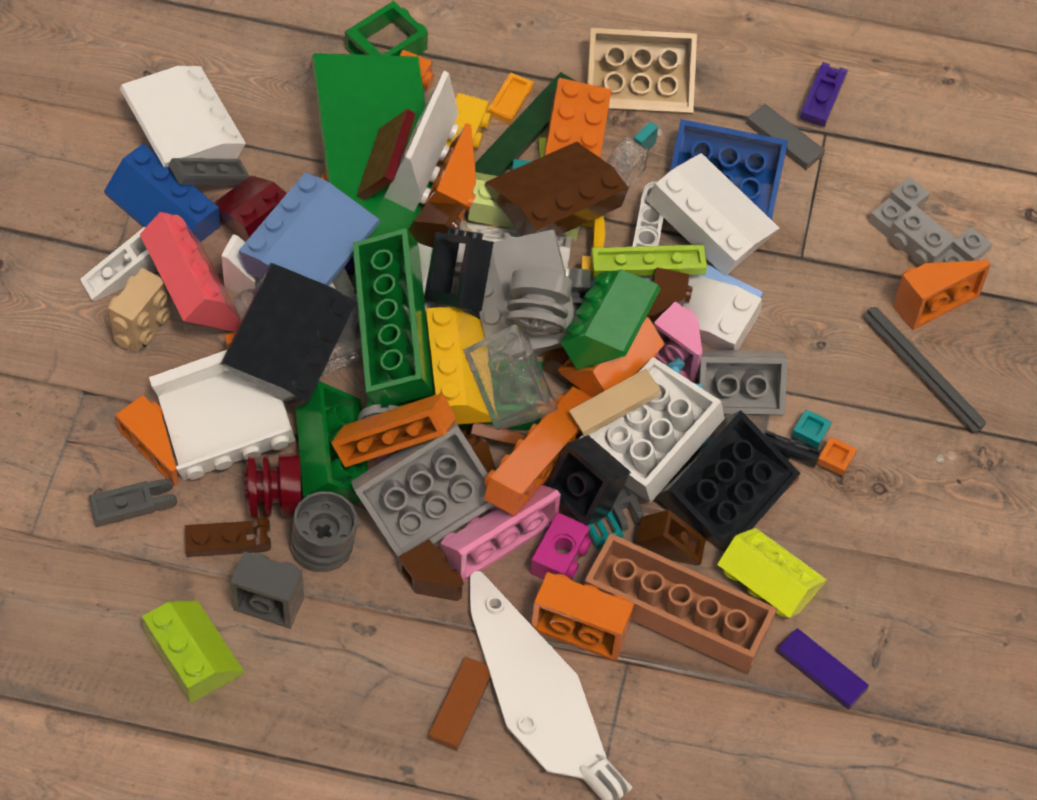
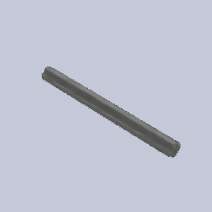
(925, 369)

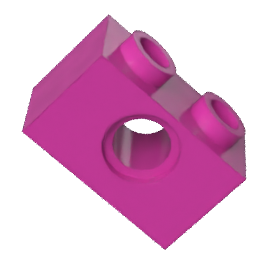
(566, 535)

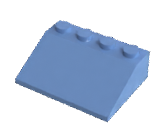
(309, 232)

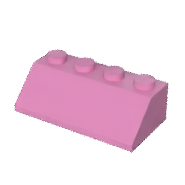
(499, 533)

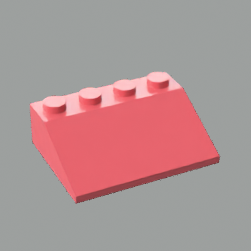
(189, 273)

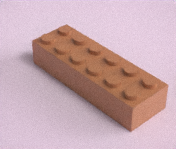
(683, 603)

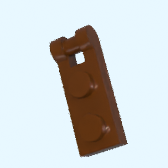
(227, 538)

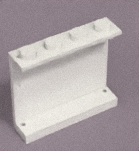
(218, 416)

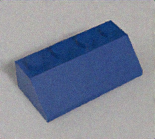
(147, 188)

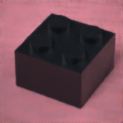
(588, 479)

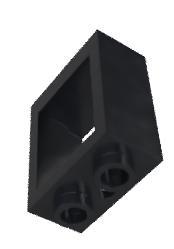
(473, 270)

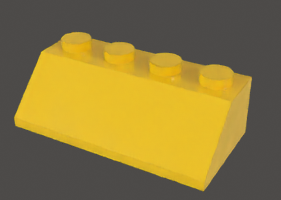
(448, 335)

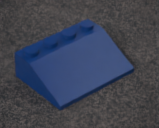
(745, 158)

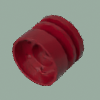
(273, 484)

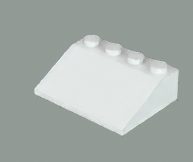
(183, 115)
(426, 147)
(711, 213)
(661, 433)

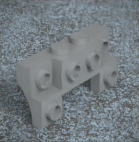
(919, 234)

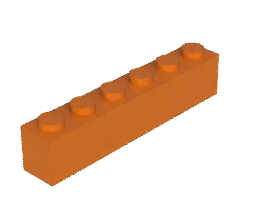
(535, 456)

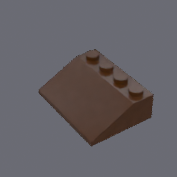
(558, 191)

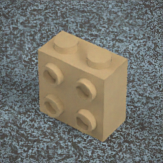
(139, 310)

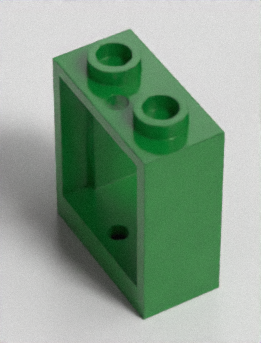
(357, 35)

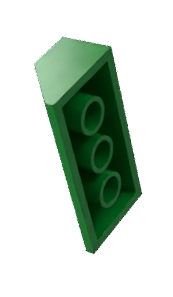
(609, 318)
(317, 427)

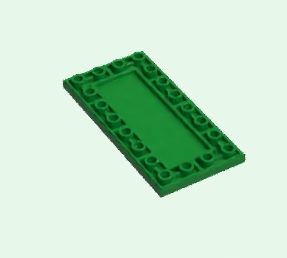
(353, 102)

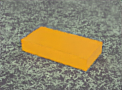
(511, 98)

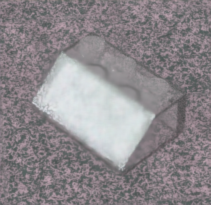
(510, 378)

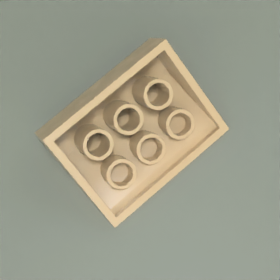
(644, 68)

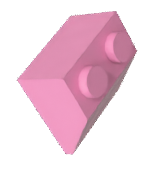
(682, 339)

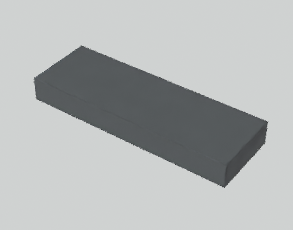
(799, 147)
(208, 171)

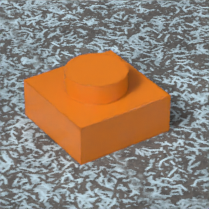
(836, 456)

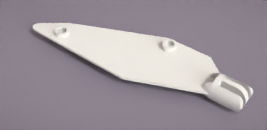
(540, 694)

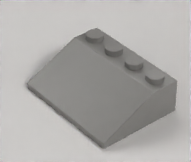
(508, 255)
(424, 490)

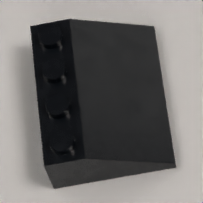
(288, 334)
(729, 481)

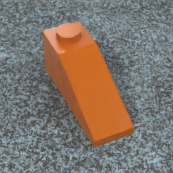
(145, 429)

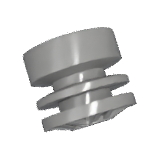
(539, 301)

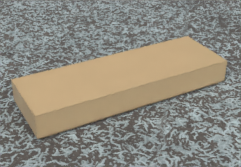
(615, 402)

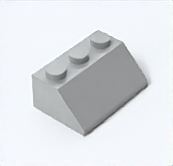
(745, 380)

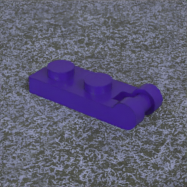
(823, 94)

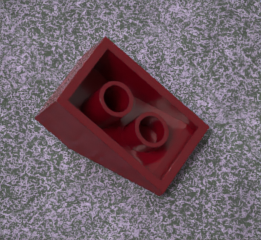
(249, 205)

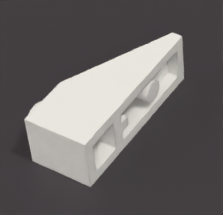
(117, 268)

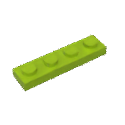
(645, 259)

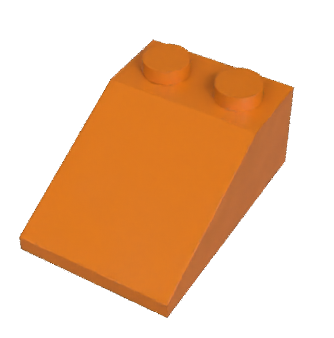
(456, 174)
(938, 289)

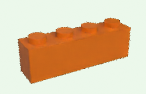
(393, 430)

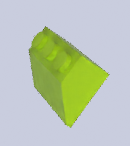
(191, 648)

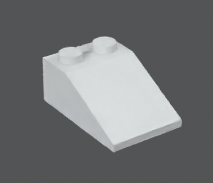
(722, 311)

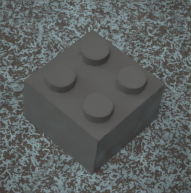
(267, 589)

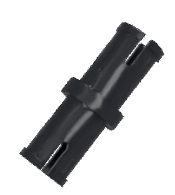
(795, 450)

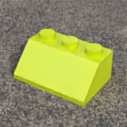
(771, 572)

